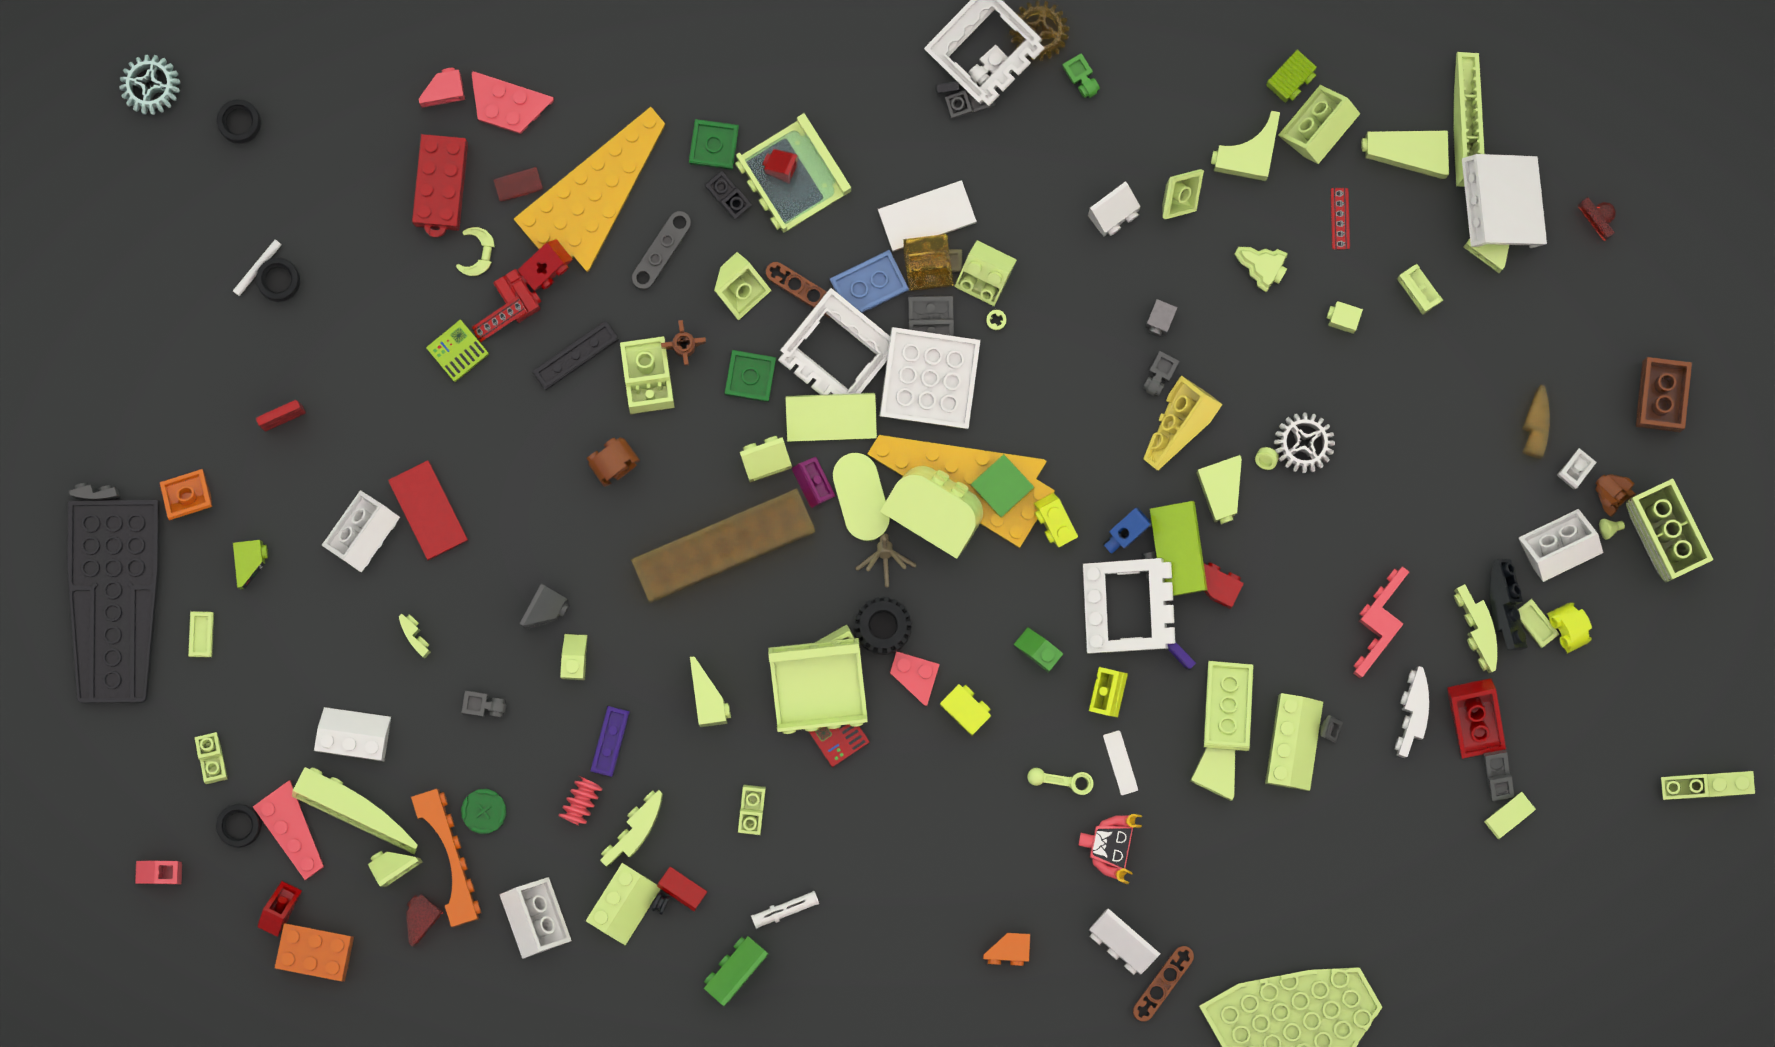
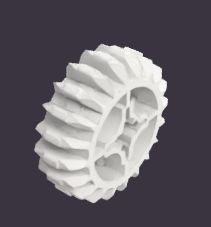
(1320, 432)

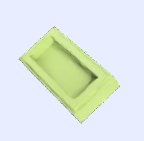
(1537, 623)
(201, 634)

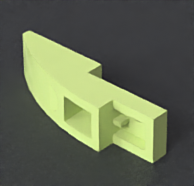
(1483, 637)
(1708, 785)
(642, 822)

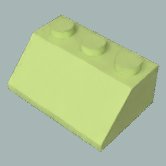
(1319, 123)
(623, 904)

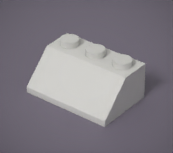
(361, 531)
(1561, 545)
(352, 734)
(535, 917)
(1123, 942)

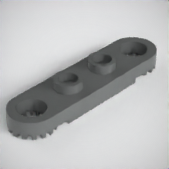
(661, 250)

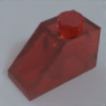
(420, 918)

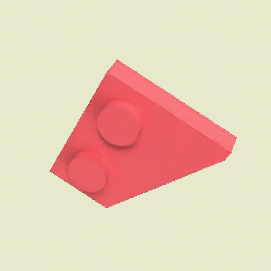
(915, 675)

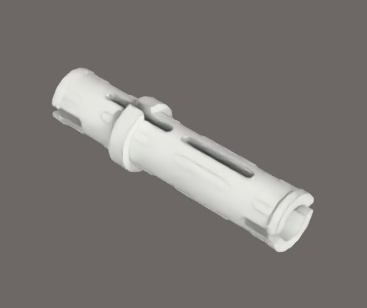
(809, 900)

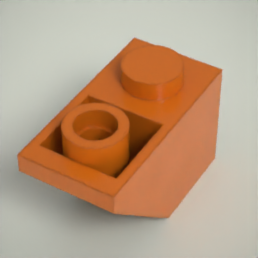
(1011, 947)

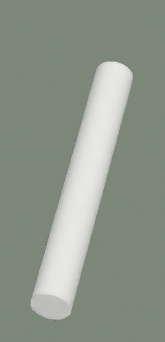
(248, 278)

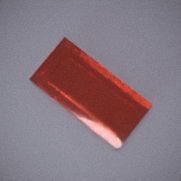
(518, 184)

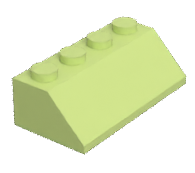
(1294, 742)

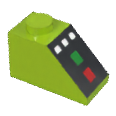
(249, 560)

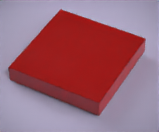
(280, 415)

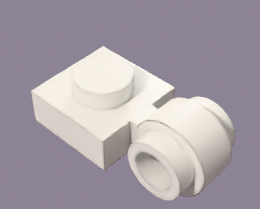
(990, 63)

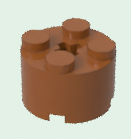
(613, 461)

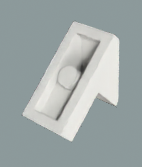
(1576, 469)

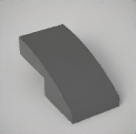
(1498, 775)

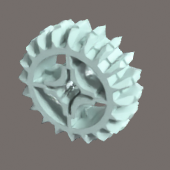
(151, 75)

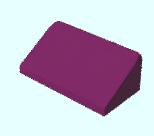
(813, 482)

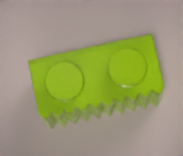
(1292, 76)

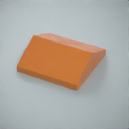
(186, 494)

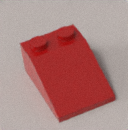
(1476, 717)

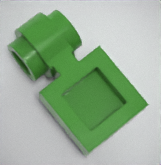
(1078, 71)

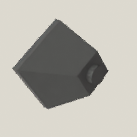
(544, 608)

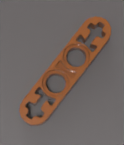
(802, 292)
(1161, 982)

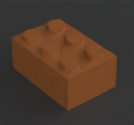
(1663, 394)

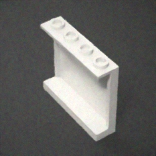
(1504, 200)

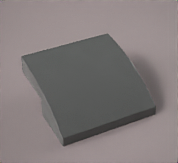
(931, 314)

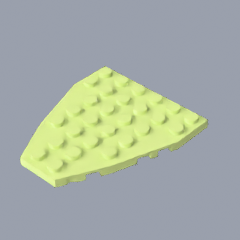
(1295, 1010)

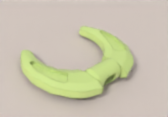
(484, 264)

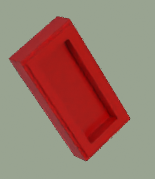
(682, 888)

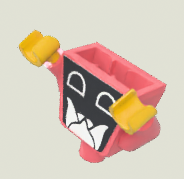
(1111, 845)

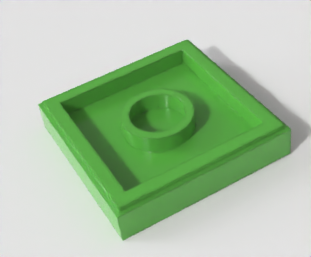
(1002, 486)

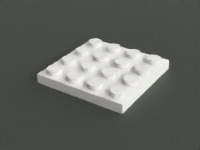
(929, 378)

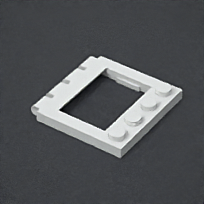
(959, 30)
(854, 323)
(1097, 608)

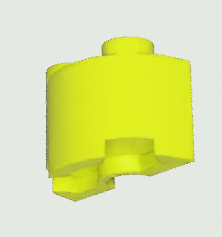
(1573, 626)

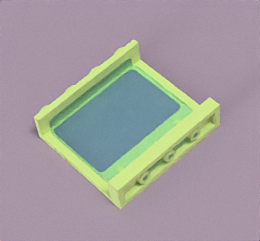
(813, 185)

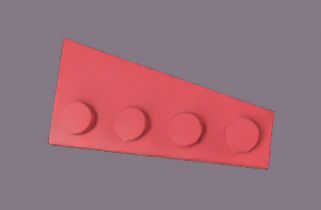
(288, 826)

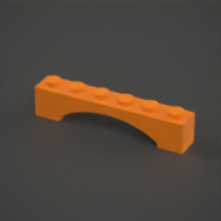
(461, 904)

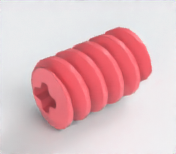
(581, 801)

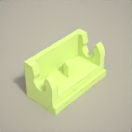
(1419, 289)

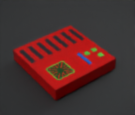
(839, 742)

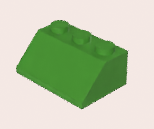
(735, 970)

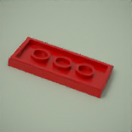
(428, 510)

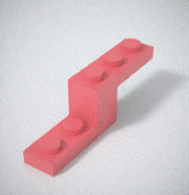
(1380, 621)

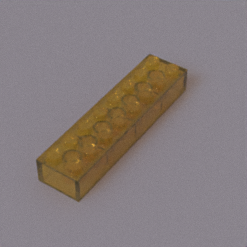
(723, 545)

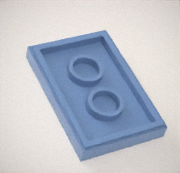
(870, 282)

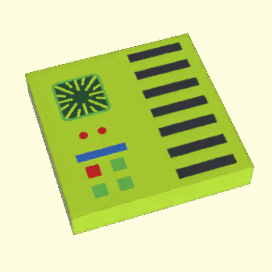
(457, 350)

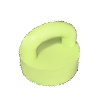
(1266, 458)

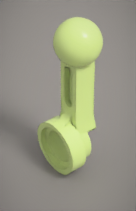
(1037, 776)

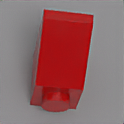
(781, 165)
(279, 908)

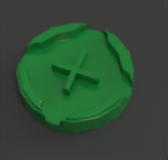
(483, 811)

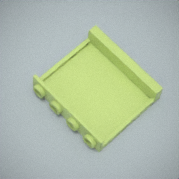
(818, 685)

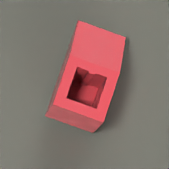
(158, 872)

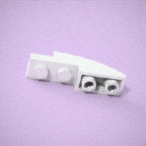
(1417, 704)

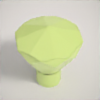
(1609, 528)

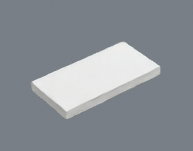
(927, 214)

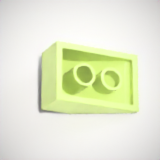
(709, 702)

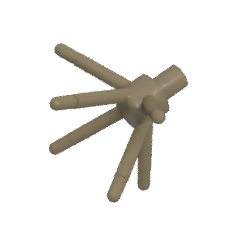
(885, 551)

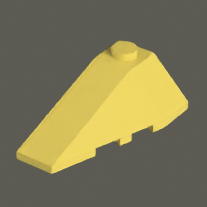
(1186, 416)

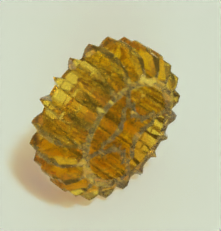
(1059, 35)

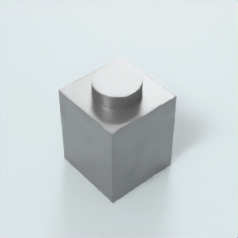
(1161, 318)

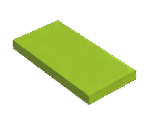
(1179, 543)

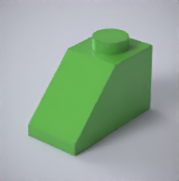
(1038, 649)

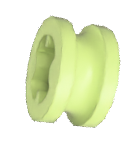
(998, 313)

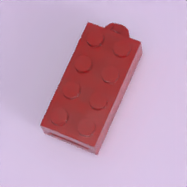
(440, 184)

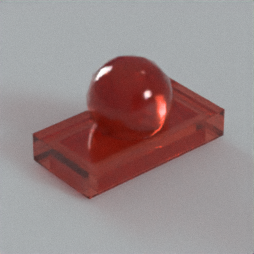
(1599, 216)

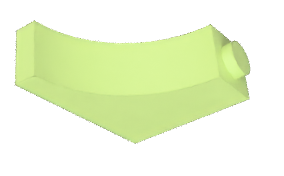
(1250, 158)

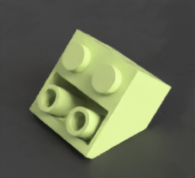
(985, 273)
(765, 459)

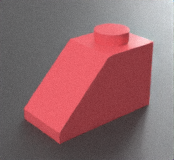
(443, 89)

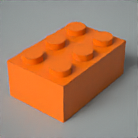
(314, 952)

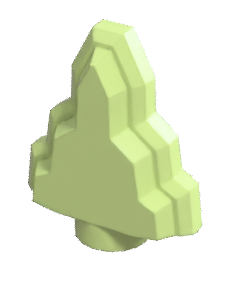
(1263, 265)

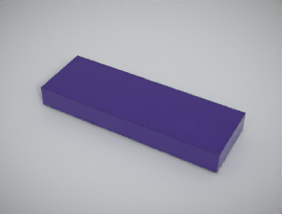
(610, 741)

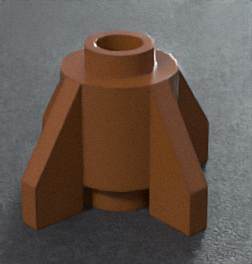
(683, 337)
(1613, 492)

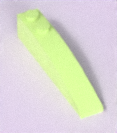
(1467, 111)
(349, 806)

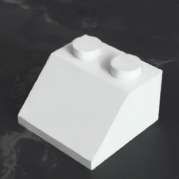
(1114, 210)

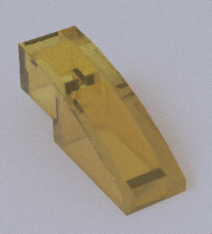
(1537, 424)

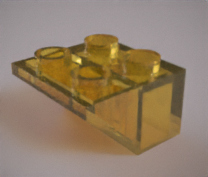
(928, 262)

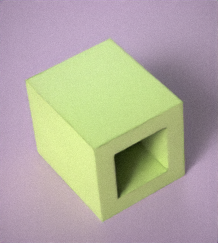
(1344, 317)

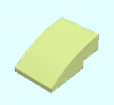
(647, 375)

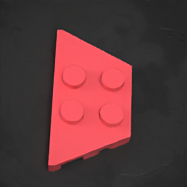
(506, 103)

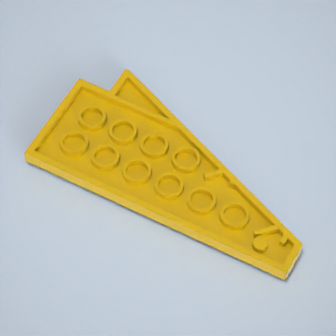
(590, 197)
(966, 466)

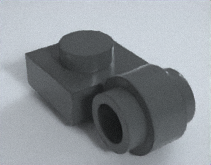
(1162, 368)
(477, 704)

